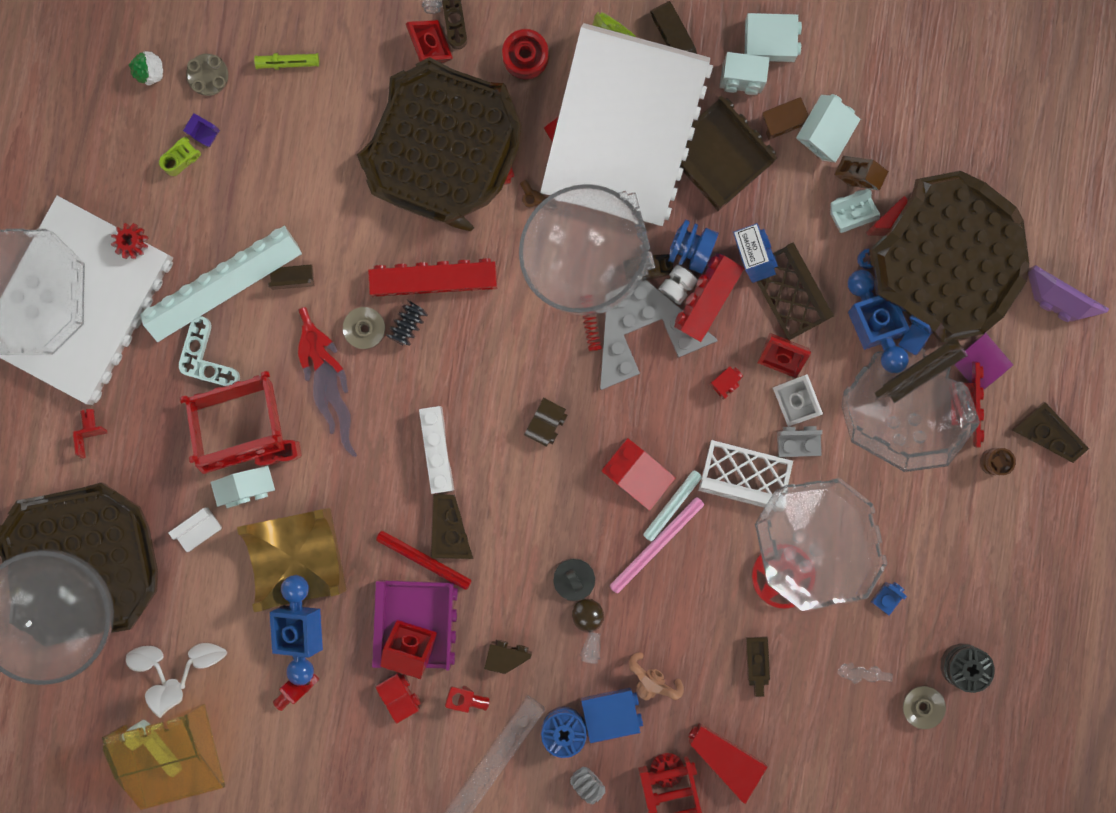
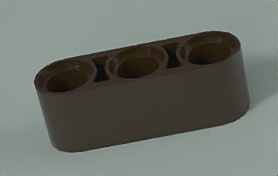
(672, 28)

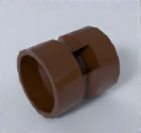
(997, 461)

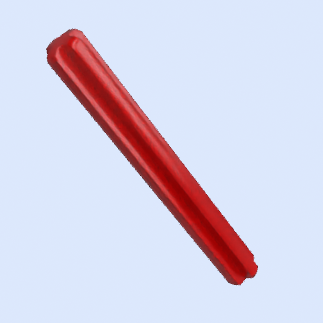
(423, 560)

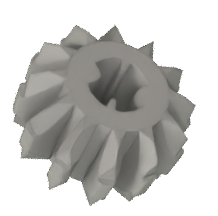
(587, 785)

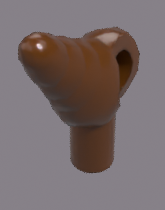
(531, 197)

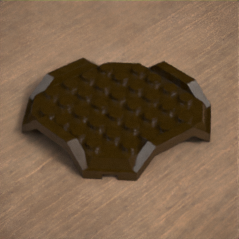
(442, 142)
(953, 256)
(98, 528)

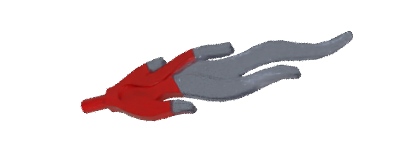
(325, 376)

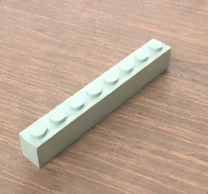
(220, 283)

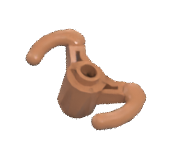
(653, 681)

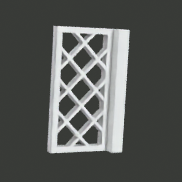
(738, 492)

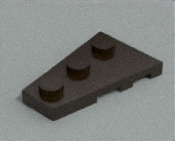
(1052, 433)
(448, 532)

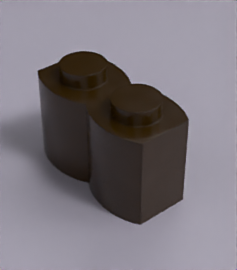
(545, 422)

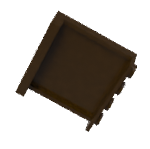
(724, 154)

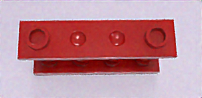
(654, 799)

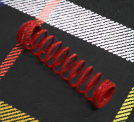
(594, 348)

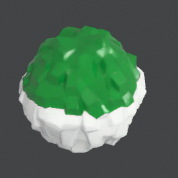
(146, 68)

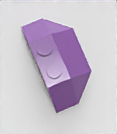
(1061, 297)

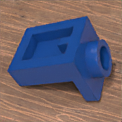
(889, 597)

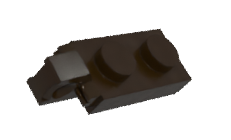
(758, 663)

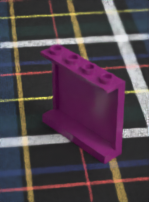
(419, 604)

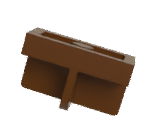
(785, 118)

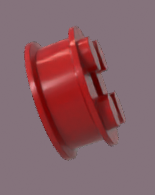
(525, 67)

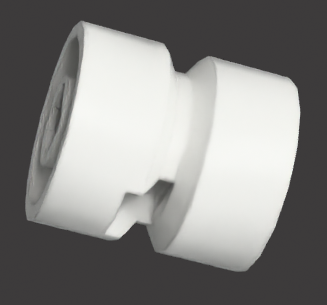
(678, 284)

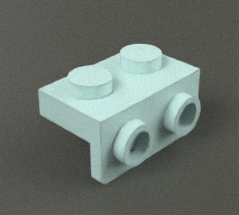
(854, 210)

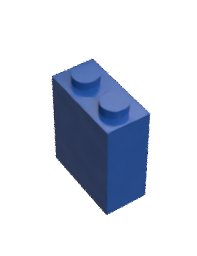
(611, 715)

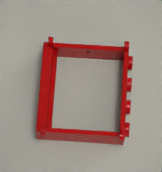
(242, 452)

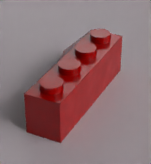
(708, 297)

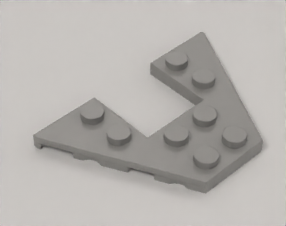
(639, 310)

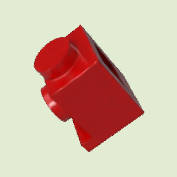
(726, 382)

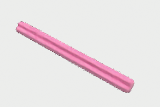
(656, 545)

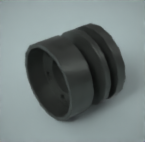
(955, 665)

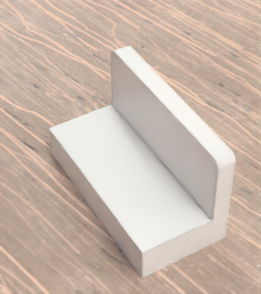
(196, 529)

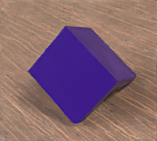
(201, 130)

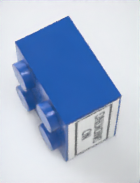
(756, 252)

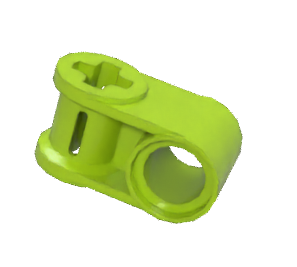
(180, 156)

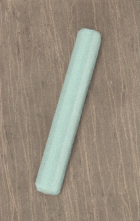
(672, 506)

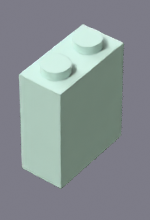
(773, 36)
(828, 128)

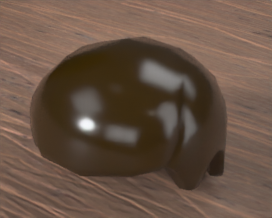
(588, 615)

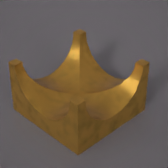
(294, 546)

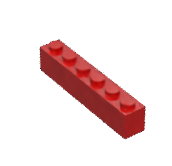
(432, 278)

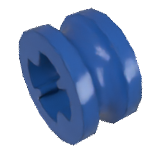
(860, 259)

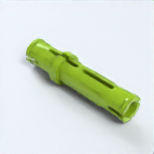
(296, 60)

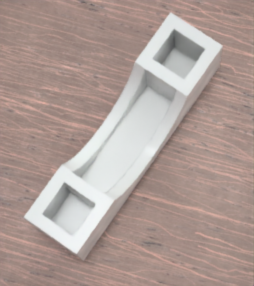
(436, 449)

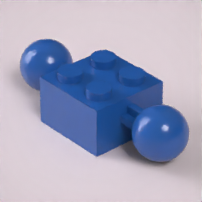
(877, 322)
(296, 630)

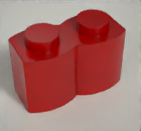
(291, 453)
(398, 697)

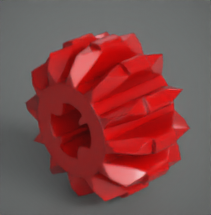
(122, 242)

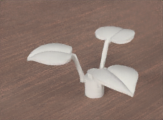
(165, 696)

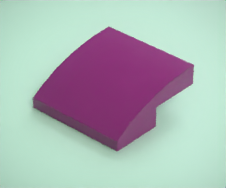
(990, 357)

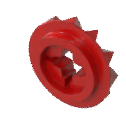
(673, 762)

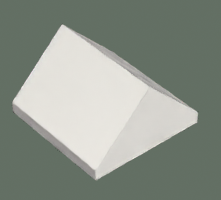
(797, 400)

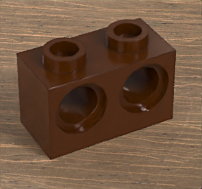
(861, 172)

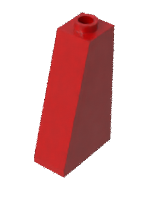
(731, 763)

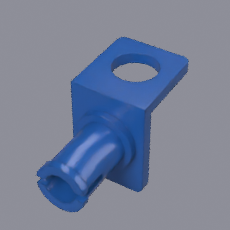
(916, 337)

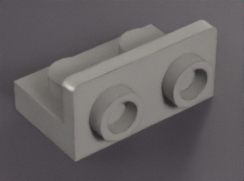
(799, 443)

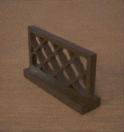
(809, 285)
(923, 371)

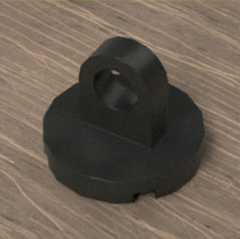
(574, 579)

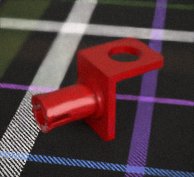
(89, 430)
(292, 693)
(466, 700)

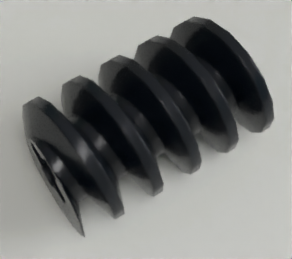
(407, 323)

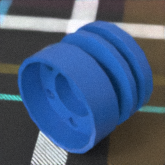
(693, 246)
(563, 719)

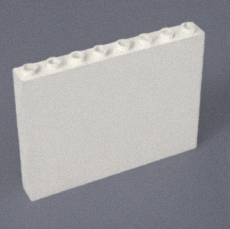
(627, 118)
(113, 300)

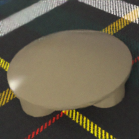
(207, 74)

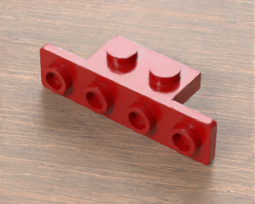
(977, 394)

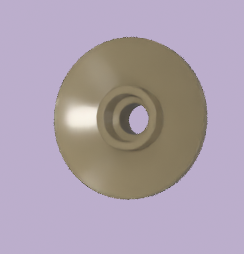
(354, 322)
(933, 712)

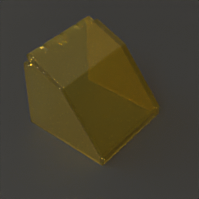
(165, 762)

